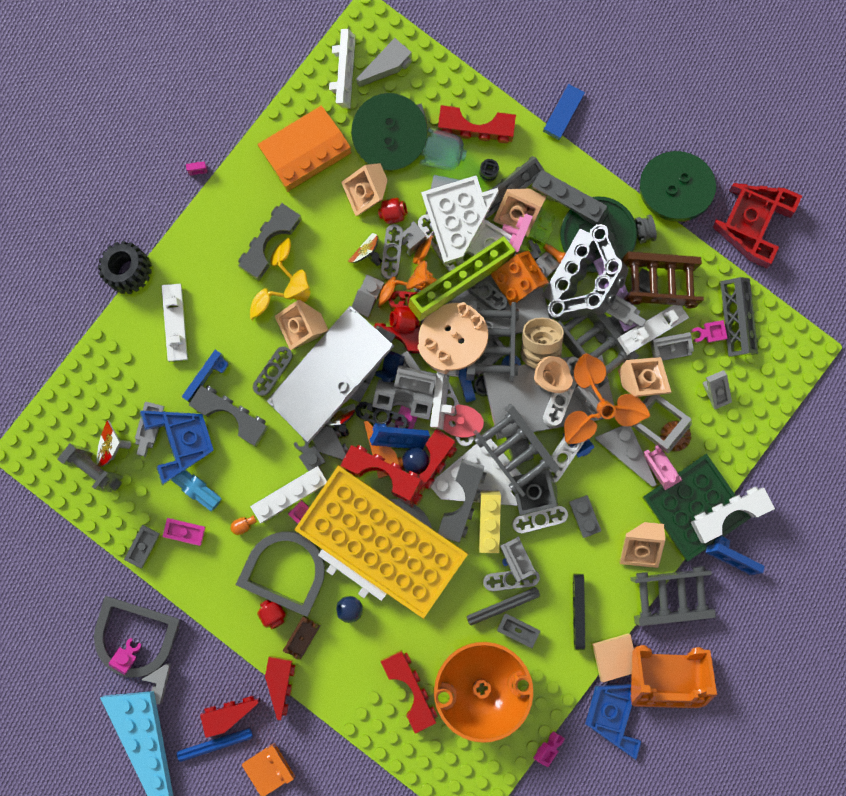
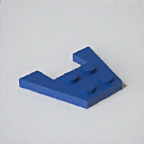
(186, 436)
(610, 714)

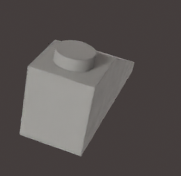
(388, 62)

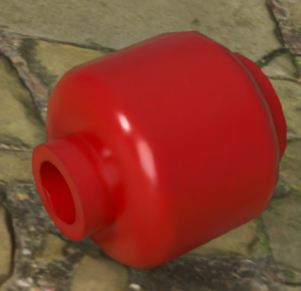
(393, 210)
(403, 319)
(271, 614)

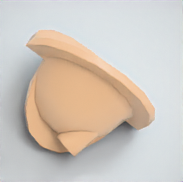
(553, 375)

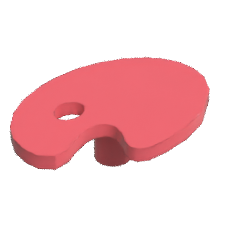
(466, 421)

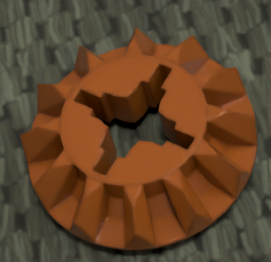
(683, 442)

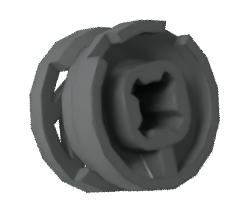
(645, 229)

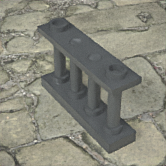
(610, 333)
(512, 369)
(522, 433)
(81, 458)
(665, 614)

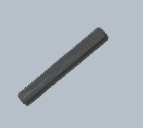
(503, 606)

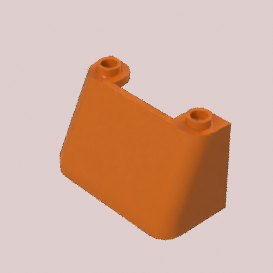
(672, 679)

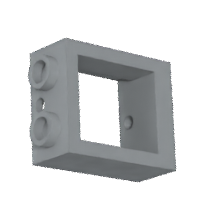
(676, 434)

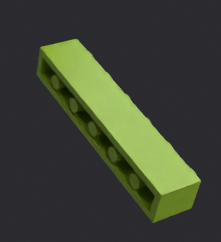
(461, 278)

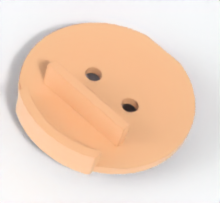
(442, 348)

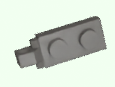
(624, 312)
(147, 438)

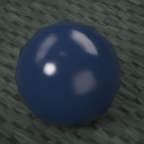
(415, 460)
(349, 609)

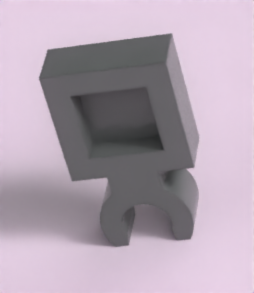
(311, 457)

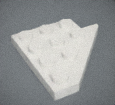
(495, 479)

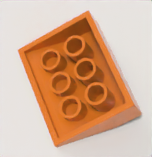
(305, 148)

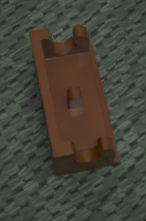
(301, 637)

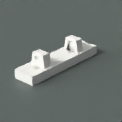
(345, 52)
(174, 323)
(652, 328)
(440, 398)
(365, 584)

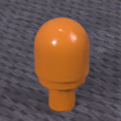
(242, 525)

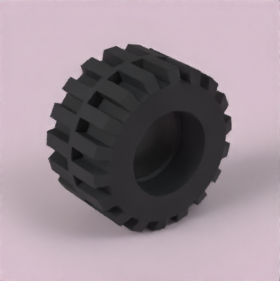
(113, 261)

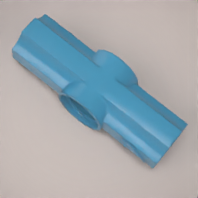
(197, 489)

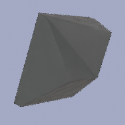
(540, 493)

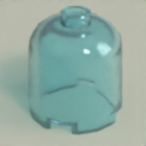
(443, 150)

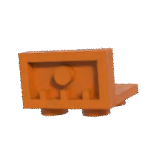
(519, 277)
(268, 770)

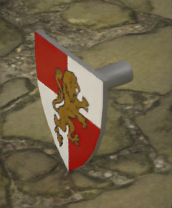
(109, 445)

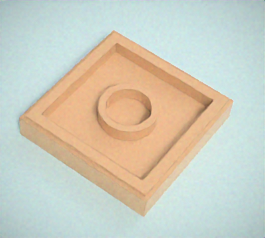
(614, 657)

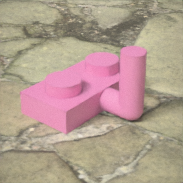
(518, 234)

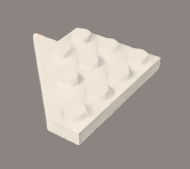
(457, 214)

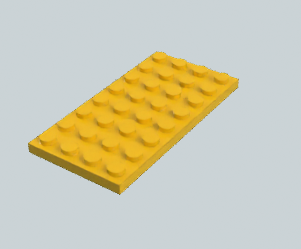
(381, 541)

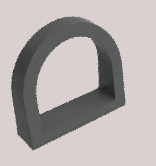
(302, 608)
(102, 624)

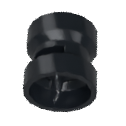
(486, 173)
(479, 385)

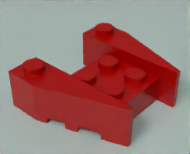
(751, 217)

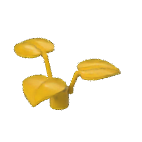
(297, 288)

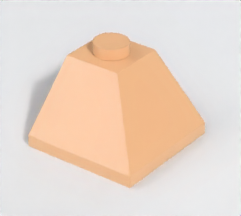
(365, 187)
(518, 203)
(300, 324)
(644, 377)
(644, 545)

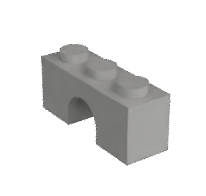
(388, 396)

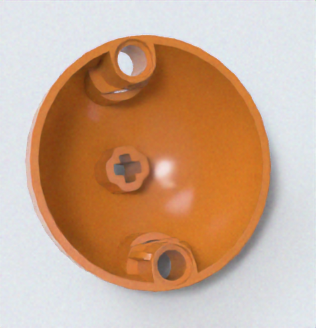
(487, 714)

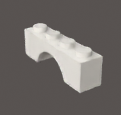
(289, 494)
(710, 525)

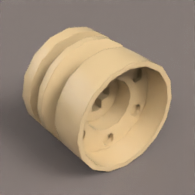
(541, 339)

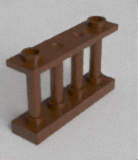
(670, 264)

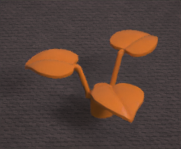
(418, 278)
(578, 425)

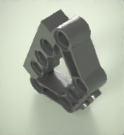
(573, 259)

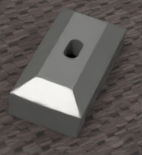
(527, 636)

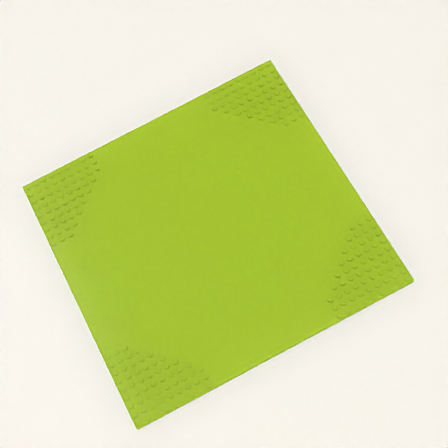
(341, 673)

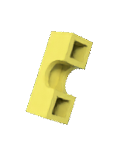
(489, 521)

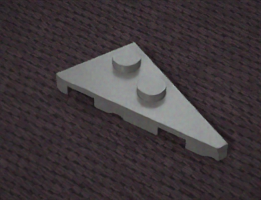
(626, 448)

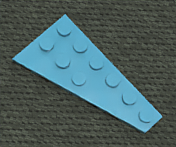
(140, 732)

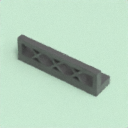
(747, 332)

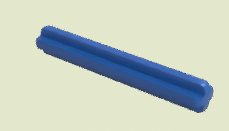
(214, 745)

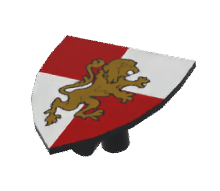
(367, 250)
(341, 417)

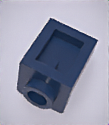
(390, 366)

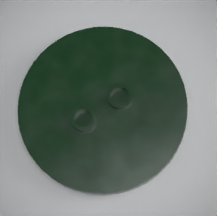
(389, 131)
(677, 186)
(618, 221)

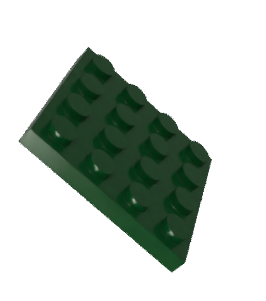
(697, 493)

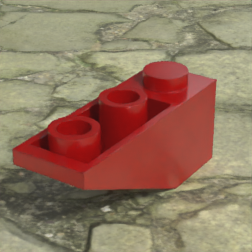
(277, 679)
(222, 719)

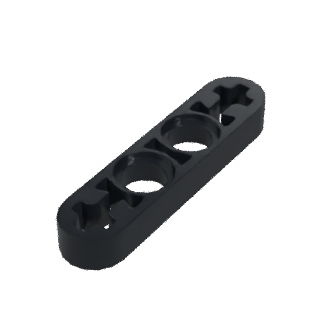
(578, 612)

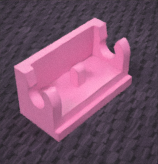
(662, 467)

